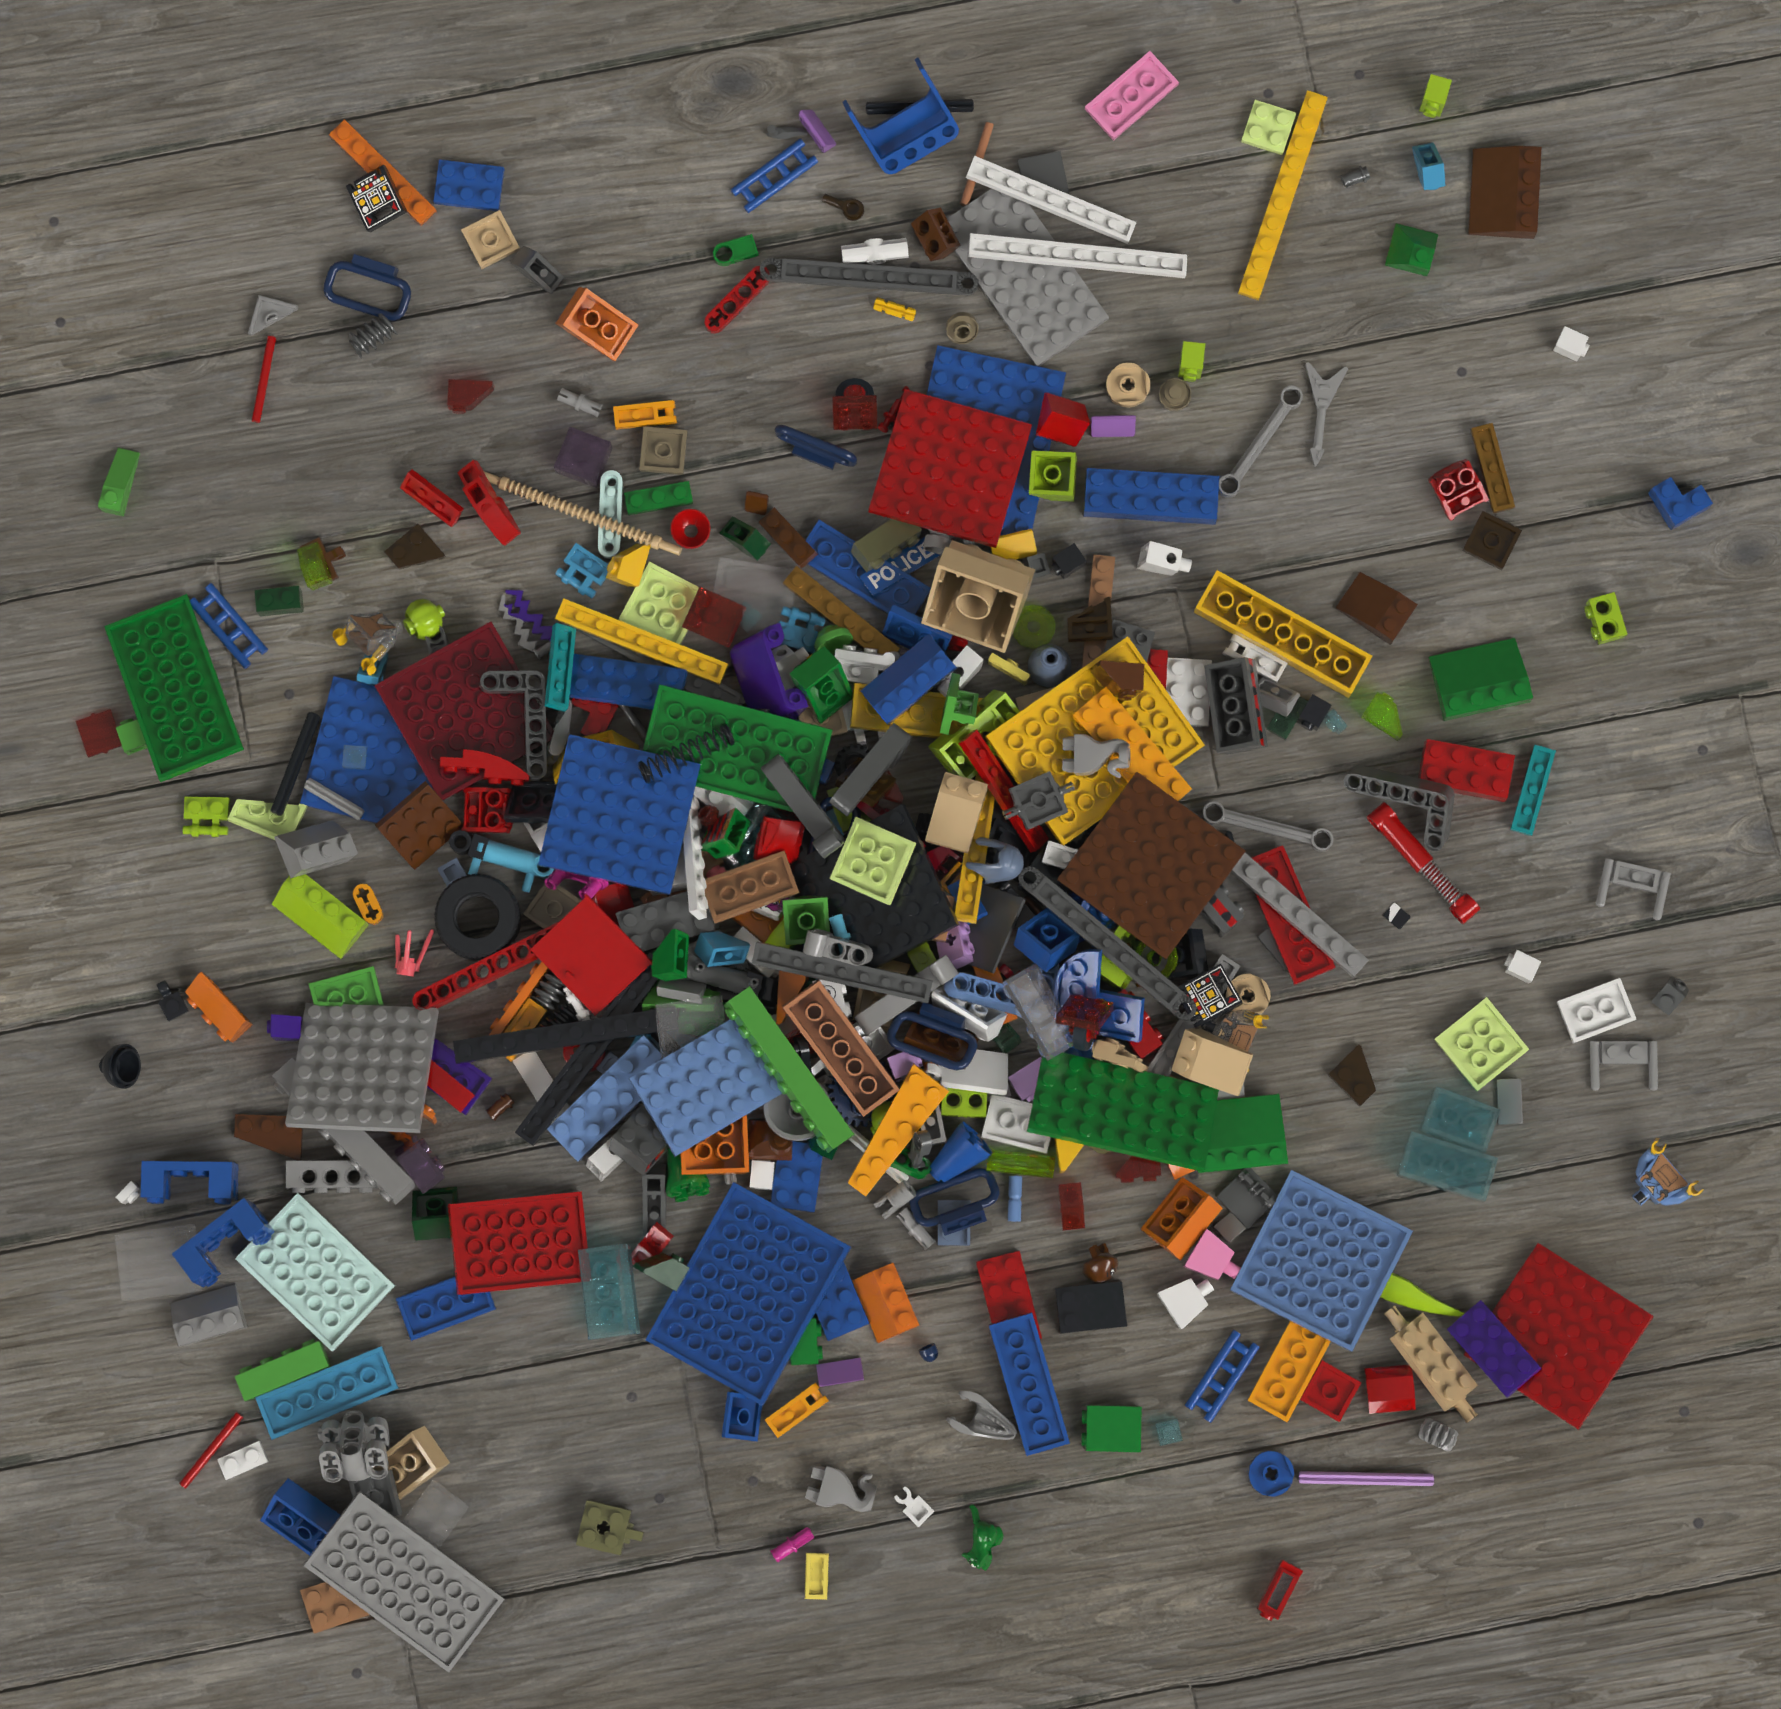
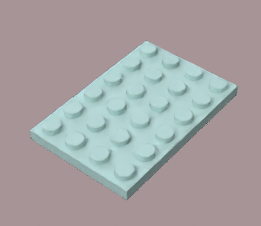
(316, 1273)

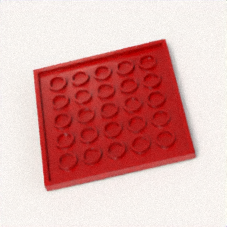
(950, 468)
(1572, 1331)

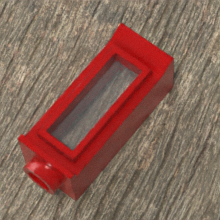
(1279, 1590)

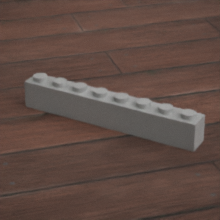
(360, 1148)

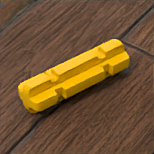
(894, 309)

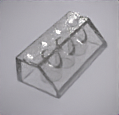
(1038, 1008)

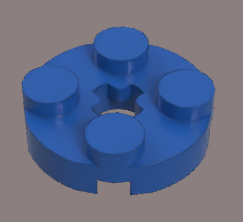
(1265, 1485)

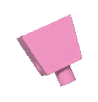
(1212, 1258)

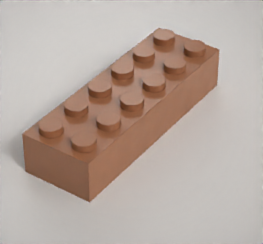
(841, 1047)

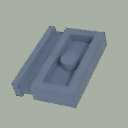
(958, 1238)

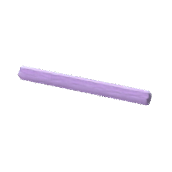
(1366, 1478)

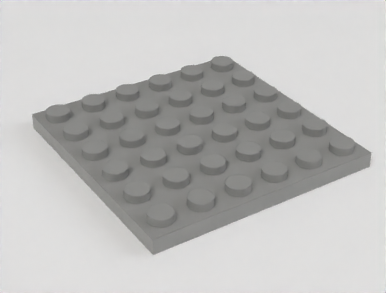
(362, 1068)

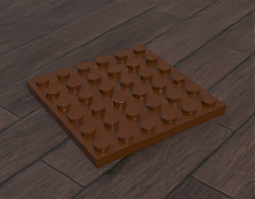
(1151, 865)

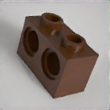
(935, 234)

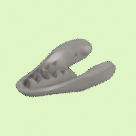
(560, 735)
(986, 1421)

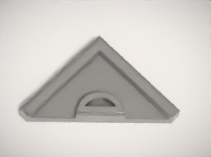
(269, 312)

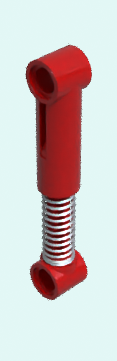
(1386, 822)

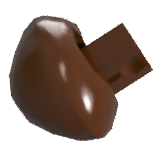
(1102, 1264)

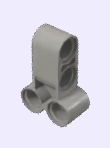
(823, 943)

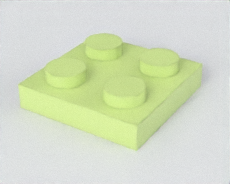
(1268, 127)

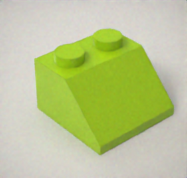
(1053, 475)

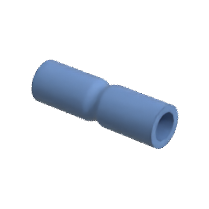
(1015, 1195)

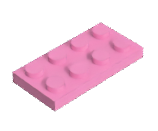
(1131, 95)

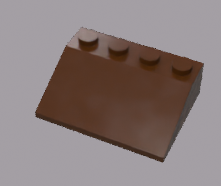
(1505, 191)

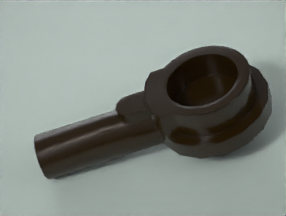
(852, 209)

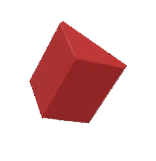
(1062, 420)

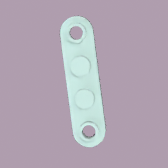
(611, 506)

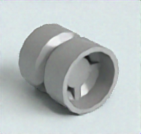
(936, 542)

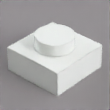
(129, 1193)

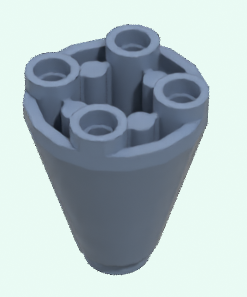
(1047, 673)

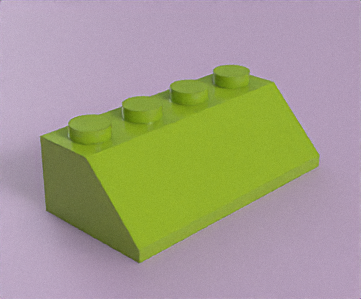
(319, 914)

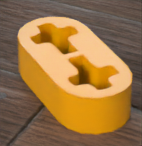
(363, 907)

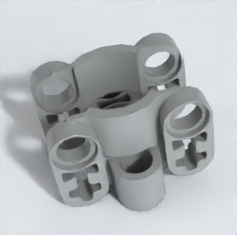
(354, 1448)

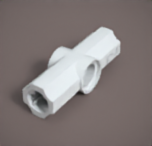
(875, 251)

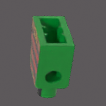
(726, 834)

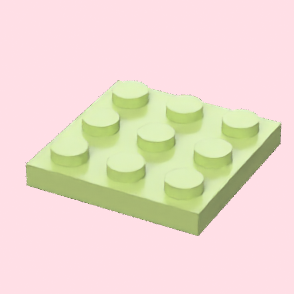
(660, 604)
(873, 860)
(1481, 1044)

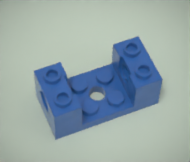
(157, 1179)
(193, 1254)

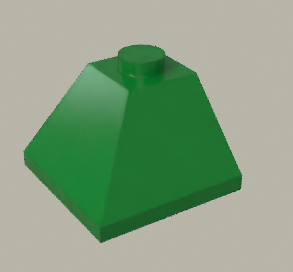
(1411, 249)

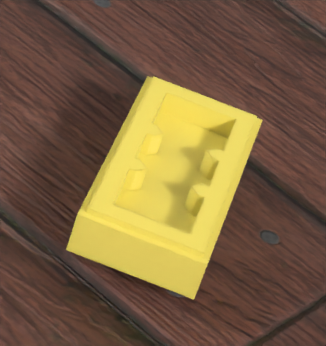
(1009, 668)
(816, 1576)

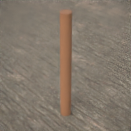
(979, 153)

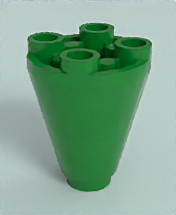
(683, 1186)

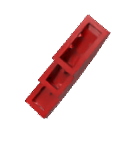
(448, 1087)

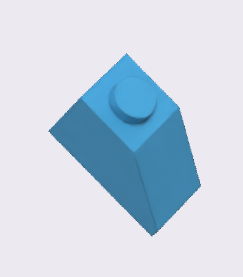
(1429, 166)
(720, 949)

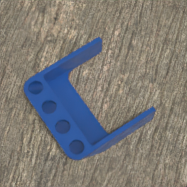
(911, 131)

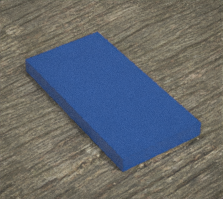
(440, 1308)

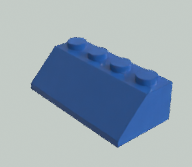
(908, 679)
(299, 1516)

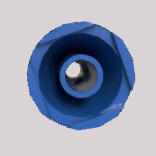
(959, 1153)

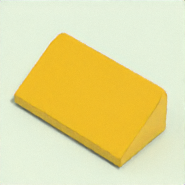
(1016, 545)

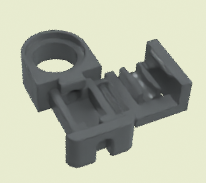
(920, 1146)

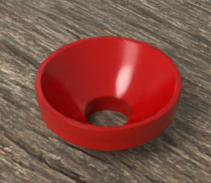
(686, 518)

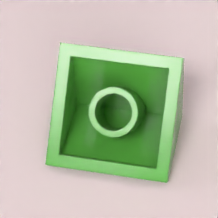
(802, 915)

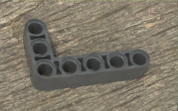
(529, 713)
(884, 754)
(1408, 796)
(804, 805)

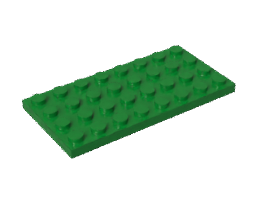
(174, 688)
(757, 739)
(1123, 1110)

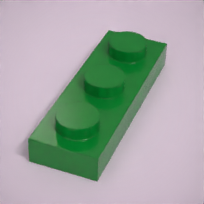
(658, 498)

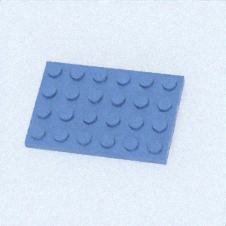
(704, 1087)

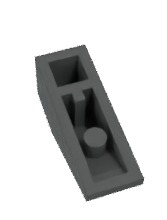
(654, 1197)

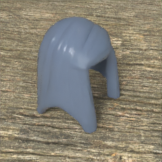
(1007, 862)

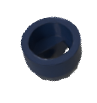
(929, 1352)

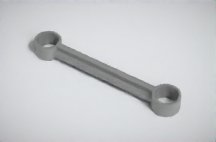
(1260, 441)
(1267, 826)

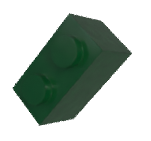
(279, 601)

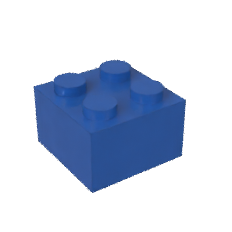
(1046, 940)

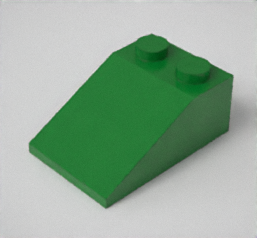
(823, 684)

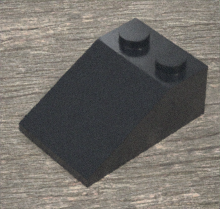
(1191, 955)
(1090, 1307)

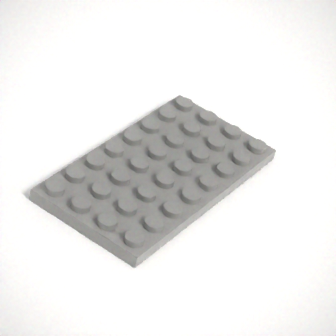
(1038, 302)
(403, 1581)

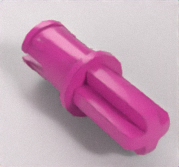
(792, 1544)

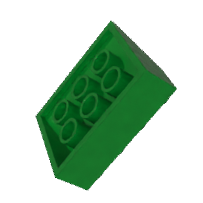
(1480, 679)
(1247, 1134)

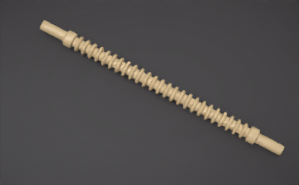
(655, 542)

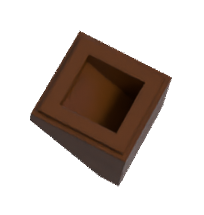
(756, 503)

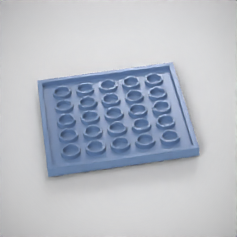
(1321, 1260)

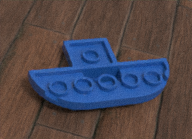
(1082, 977)

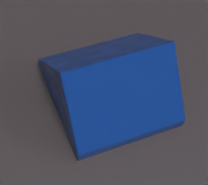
(741, 1418)

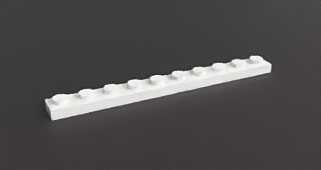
(1077, 255)

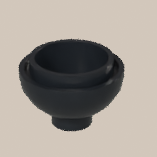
(121, 1066)

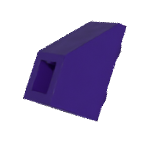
(285, 1027)

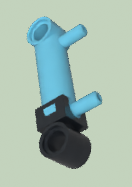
(497, 853)

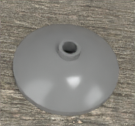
(781, 1120)

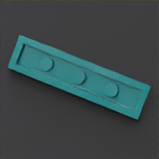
(560, 667)
(1532, 790)

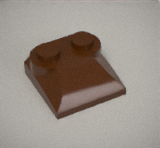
(766, 1144)

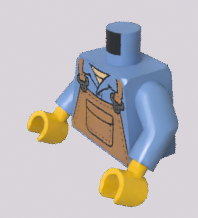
(1660, 1179)

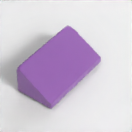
(816, 130)
(1113, 426)
(840, 1372)

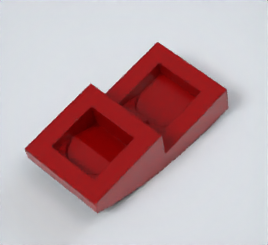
(652, 1243)

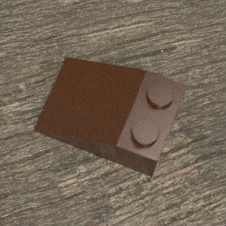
(1376, 607)

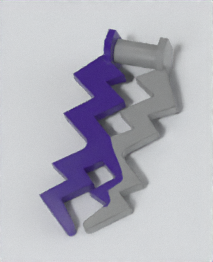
(522, 617)

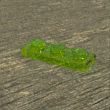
(1021, 1163)

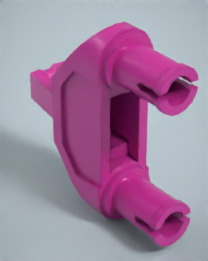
(592, 885)

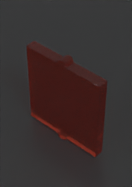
(99, 733)

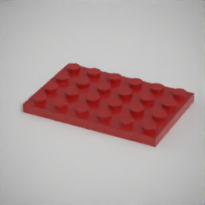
(517, 1242)

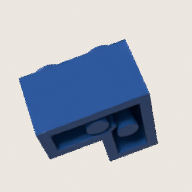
(1677, 507)

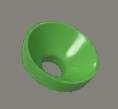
(833, 638)

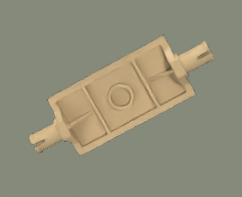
(1433, 1362)

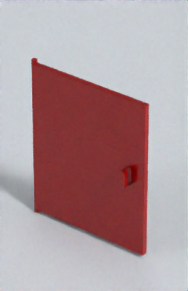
(591, 955)

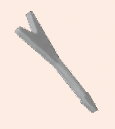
(1323, 393)

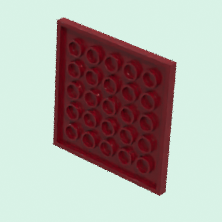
(445, 710)

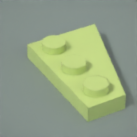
(259, 818)

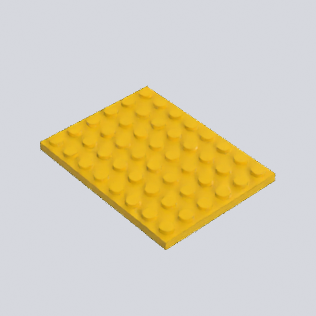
(1034, 739)

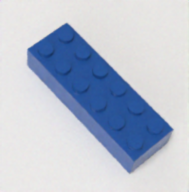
(1151, 496)

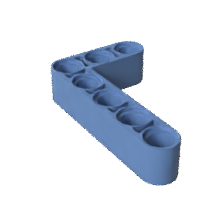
(989, 989)

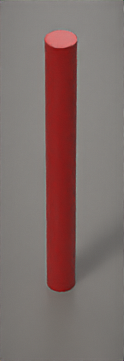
(263, 381)
(212, 1448)

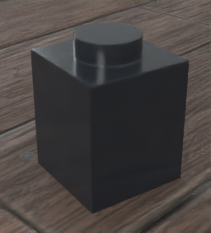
(1068, 561)
(1314, 713)

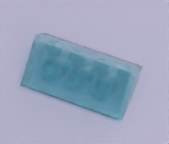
(609, 1291)

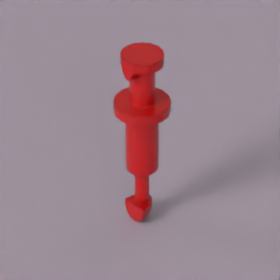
(891, 415)

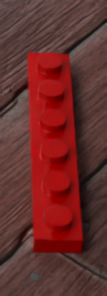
(998, 784)

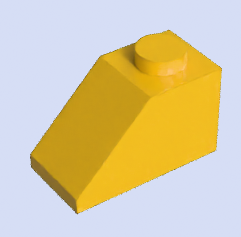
(628, 565)

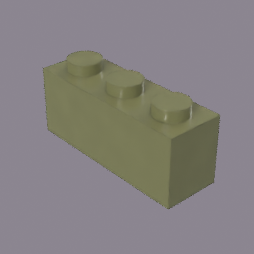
(885, 543)

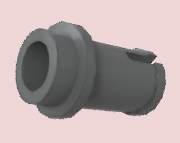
(1355, 177)

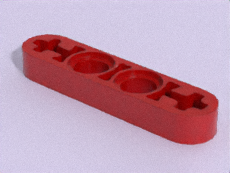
(739, 301)

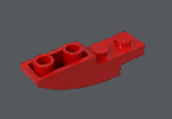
(487, 504)
(494, 767)

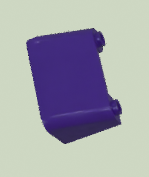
(760, 676)

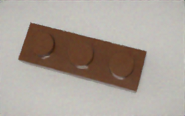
(788, 538)

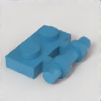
(588, 565)
(797, 636)

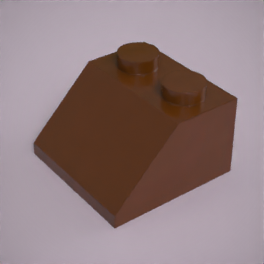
(1121, 678)

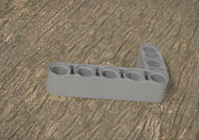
(890, 1006)

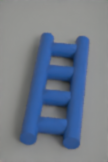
(771, 189)
(242, 627)
(1219, 1361)

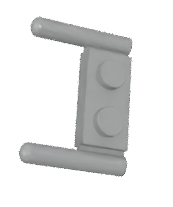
(1637, 878)
(1623, 1053)

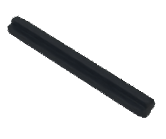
(894, 107)
(295, 764)

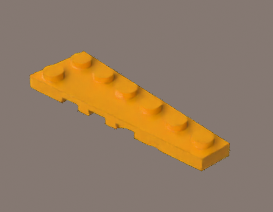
(906, 1114)

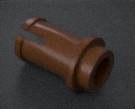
(500, 1106)

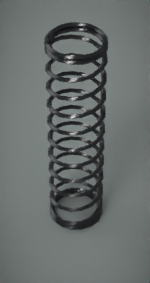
(646, 771)

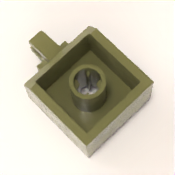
(620, 1529)

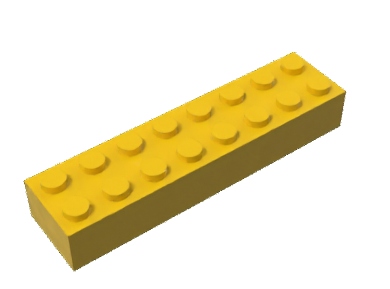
(1283, 634)

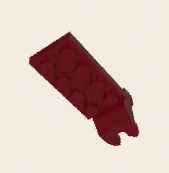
(937, 856)

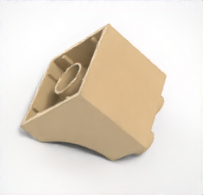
(977, 595)

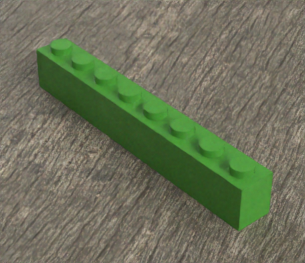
(788, 1069)

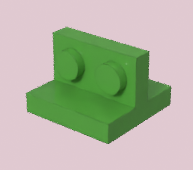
(958, 705)

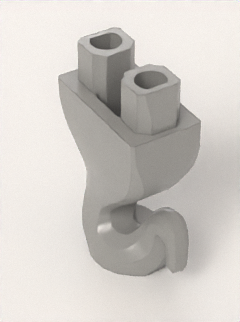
(1093, 754)
(838, 1489)

